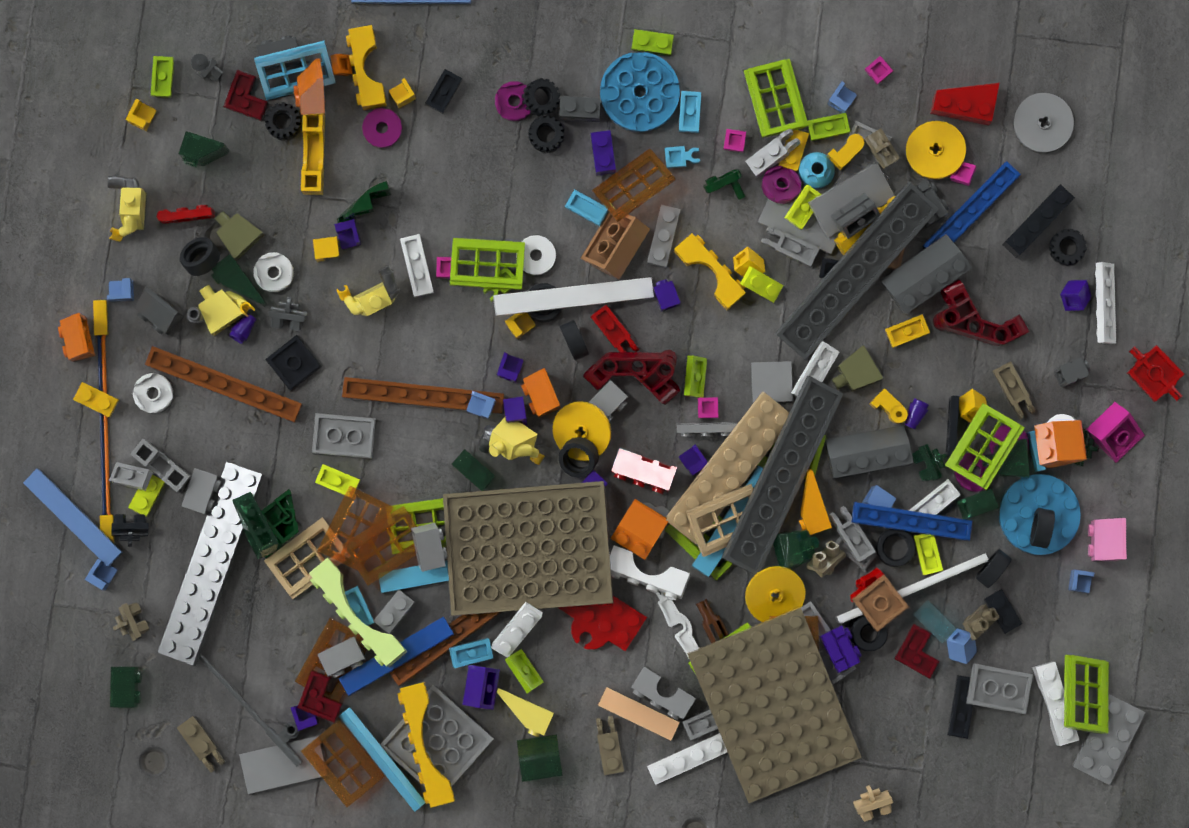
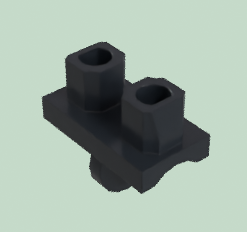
(129, 531)

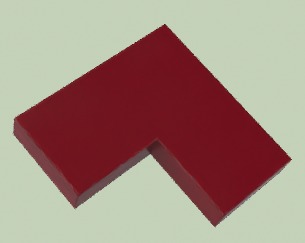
(241, 101)
(912, 655)
(315, 702)

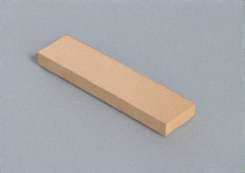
(638, 713)

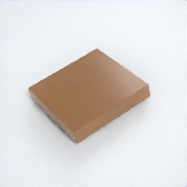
(880, 603)

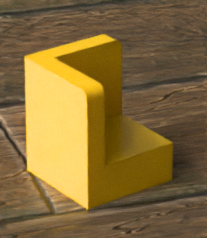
(402, 94)
(140, 115)
(326, 248)
(747, 258)
(520, 324)
(970, 404)

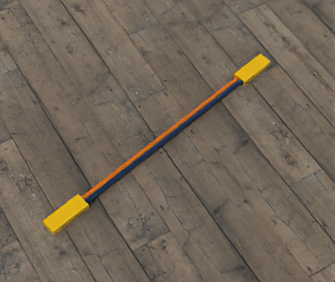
(101, 329)

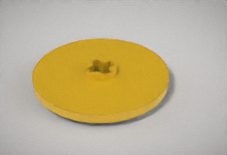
(943, 163)
(583, 415)
(776, 580)

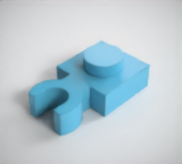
(677, 157)

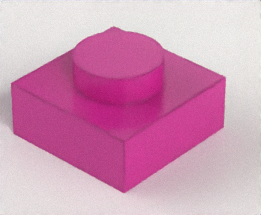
(878, 70)
(734, 140)
(964, 174)
(443, 267)
(708, 407)

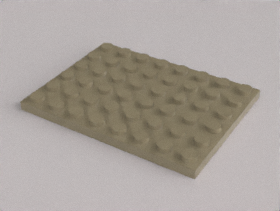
(528, 548)
(774, 705)

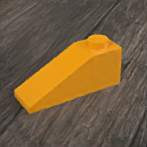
(812, 509)

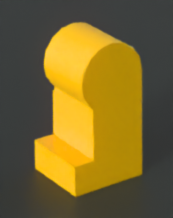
(852, 147)
(896, 411)

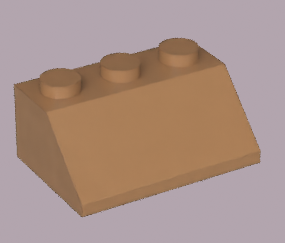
(615, 244)

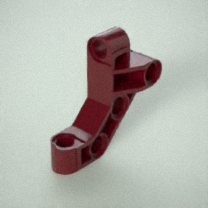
(963, 312)
(654, 373)

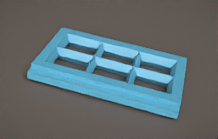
(290, 54)

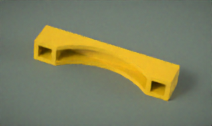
(437, 786)

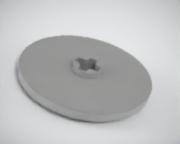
(1058, 117)

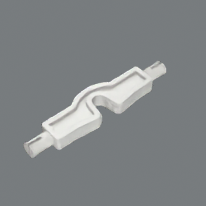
(674, 617)

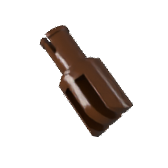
(712, 623)

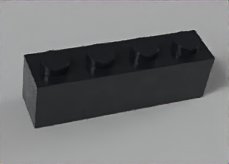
(1038, 221)

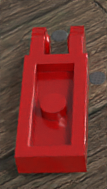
(183, 214)
(612, 329)

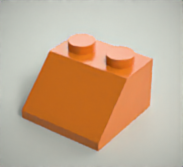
(310, 90)
(76, 337)
(541, 393)
(1060, 443)
(639, 529)

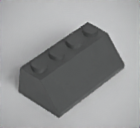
(926, 274)
(868, 452)

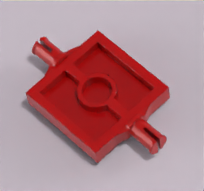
(1155, 373)

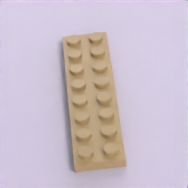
(731, 462)

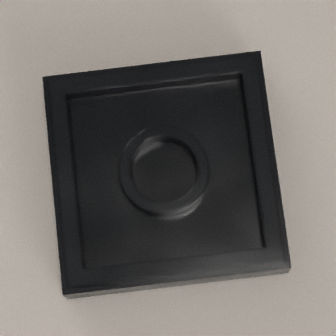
(293, 362)

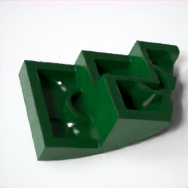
(364, 203)
(281, 519)

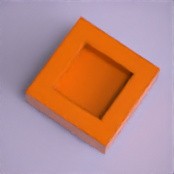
(341, 65)

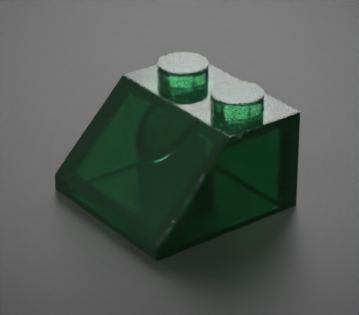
(200, 150)
(539, 758)

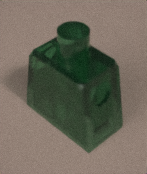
(1016, 463)
(978, 504)
(794, 548)

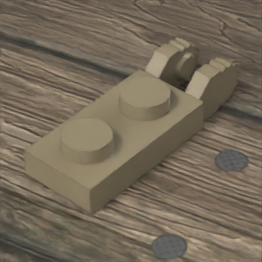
(1013, 388)
(200, 742)
(609, 748)

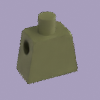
(237, 234)
(857, 371)

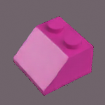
(1115, 432)

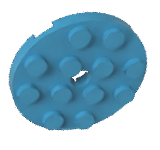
(636, 112)
(1025, 498)

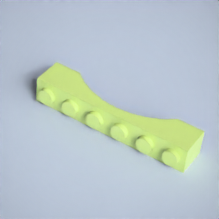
(330, 579)

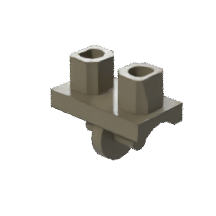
(881, 148)
(825, 560)
(980, 621)
(134, 629)

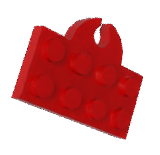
(605, 622)

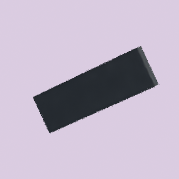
(952, 425)
(961, 711)

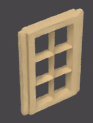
(711, 507)
(290, 548)

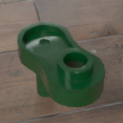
(714, 183)

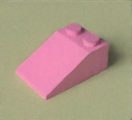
(1107, 539)

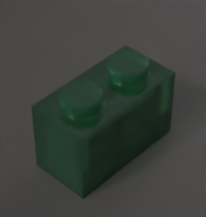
(473, 470)
(124, 687)

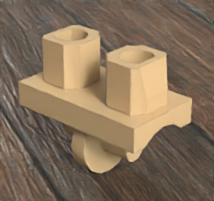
(872, 800)

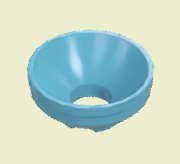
(816, 180)

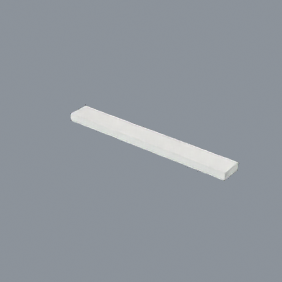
(573, 296)
(923, 583)

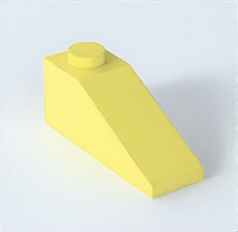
(531, 715)

